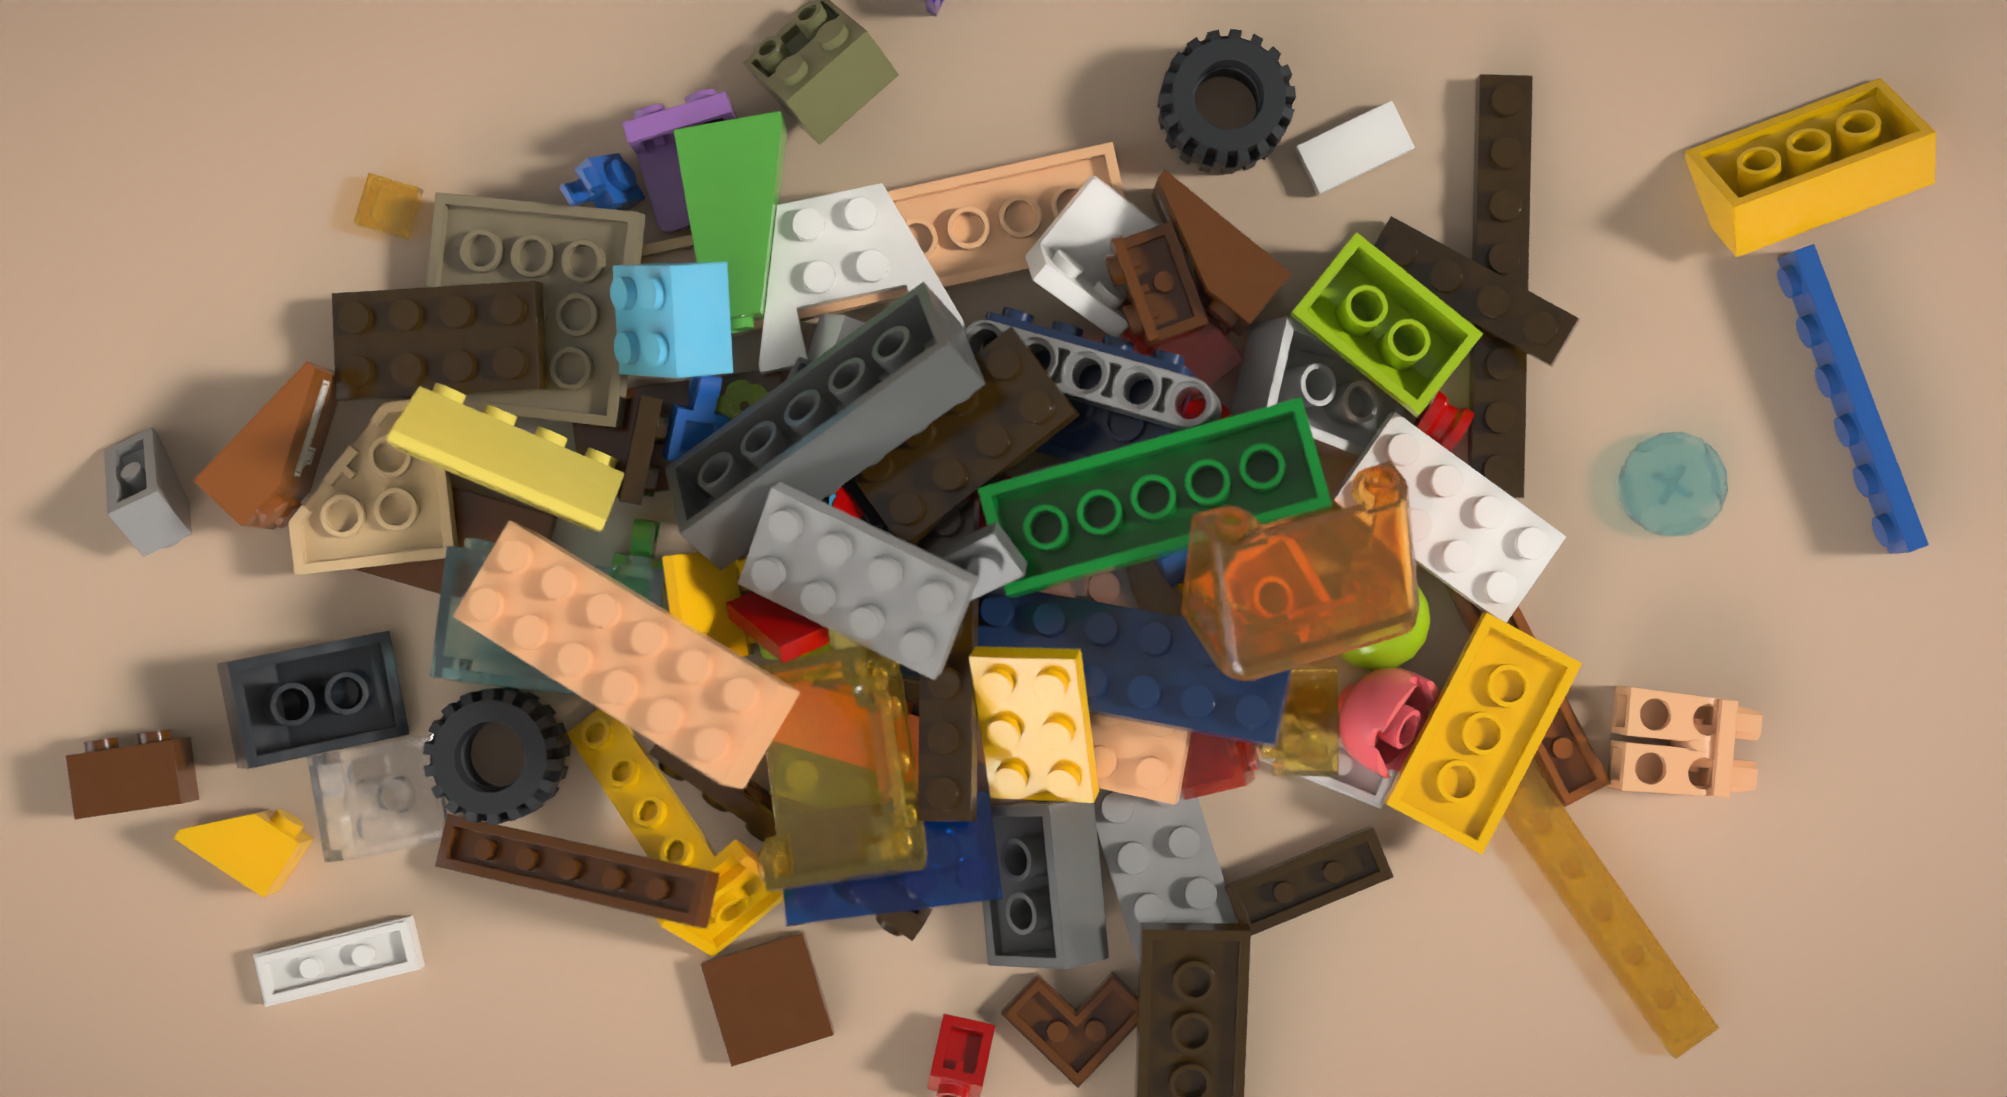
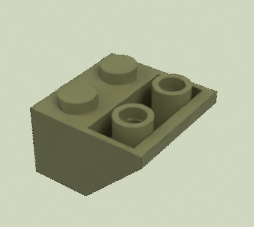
(821, 68)

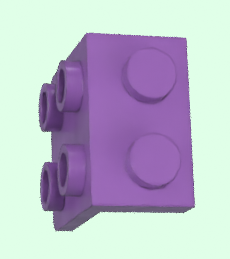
(655, 145)

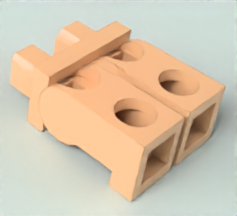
(1699, 745)

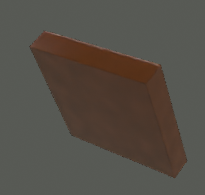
(767, 998)

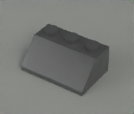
(1049, 887)

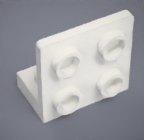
(1073, 248)

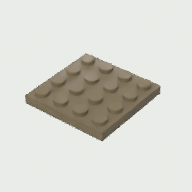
(574, 259)

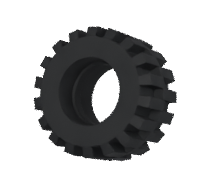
(1235, 59)
(453, 765)

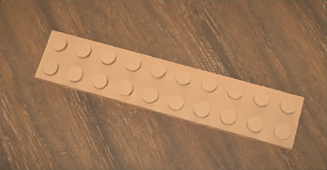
(969, 223)

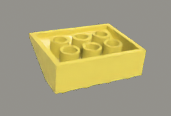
(506, 458)

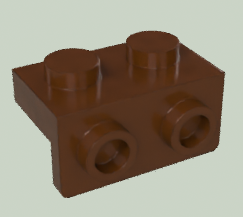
(1156, 284)

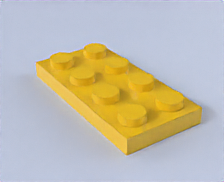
(1482, 733)

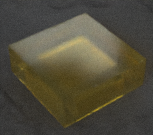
(388, 206)

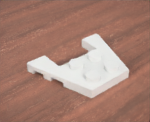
(833, 253)

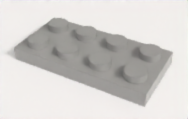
(857, 580)

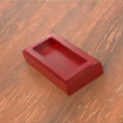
(776, 627)

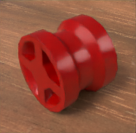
(1444, 421)

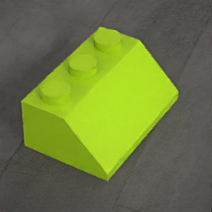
(1386, 324)

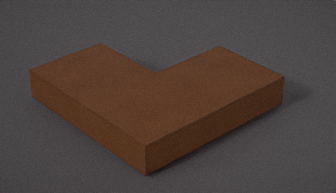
(1071, 1037)

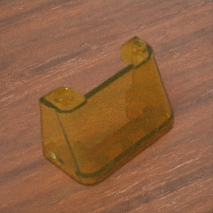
(842, 775)

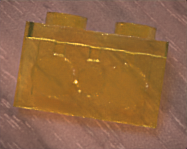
(1308, 725)

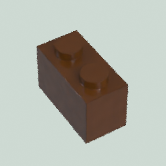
(132, 777)

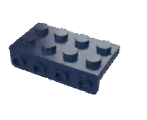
(1097, 428)

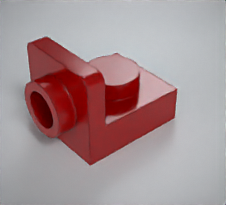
(960, 1057)

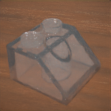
(375, 799)

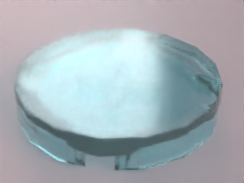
(1673, 484)

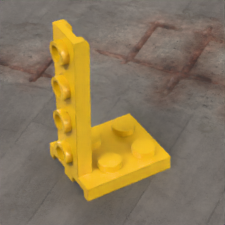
(670, 832)

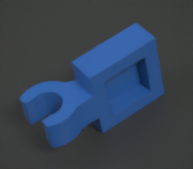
(606, 182)
(696, 421)

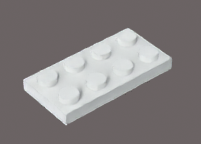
(1461, 521)

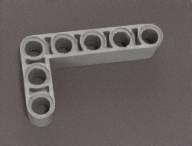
(1116, 381)

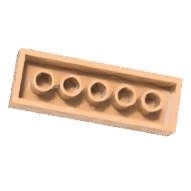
(627, 655)

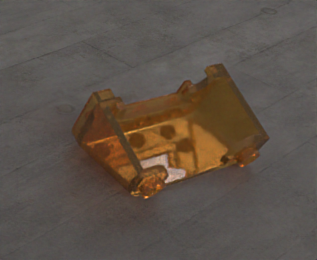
(1304, 586)

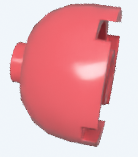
(1384, 716)

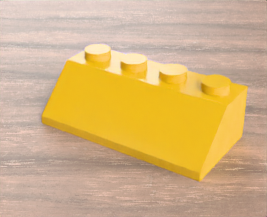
(1812, 166)

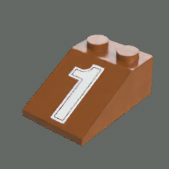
(276, 454)

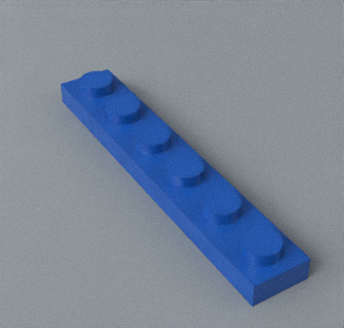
(1857, 417)

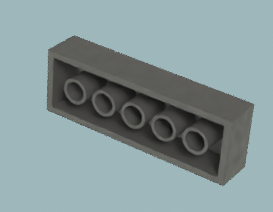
(824, 422)

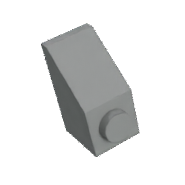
(146, 493)

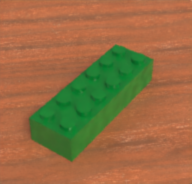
(1143, 496)

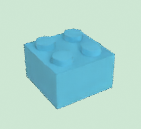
(672, 319)

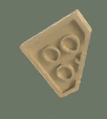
(375, 507)

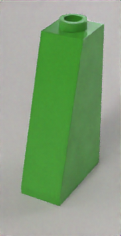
(732, 199)

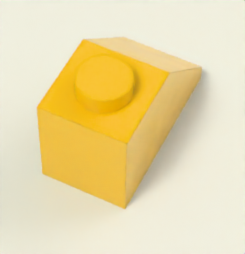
(252, 847)

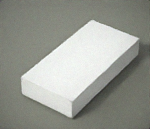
(1354, 148)

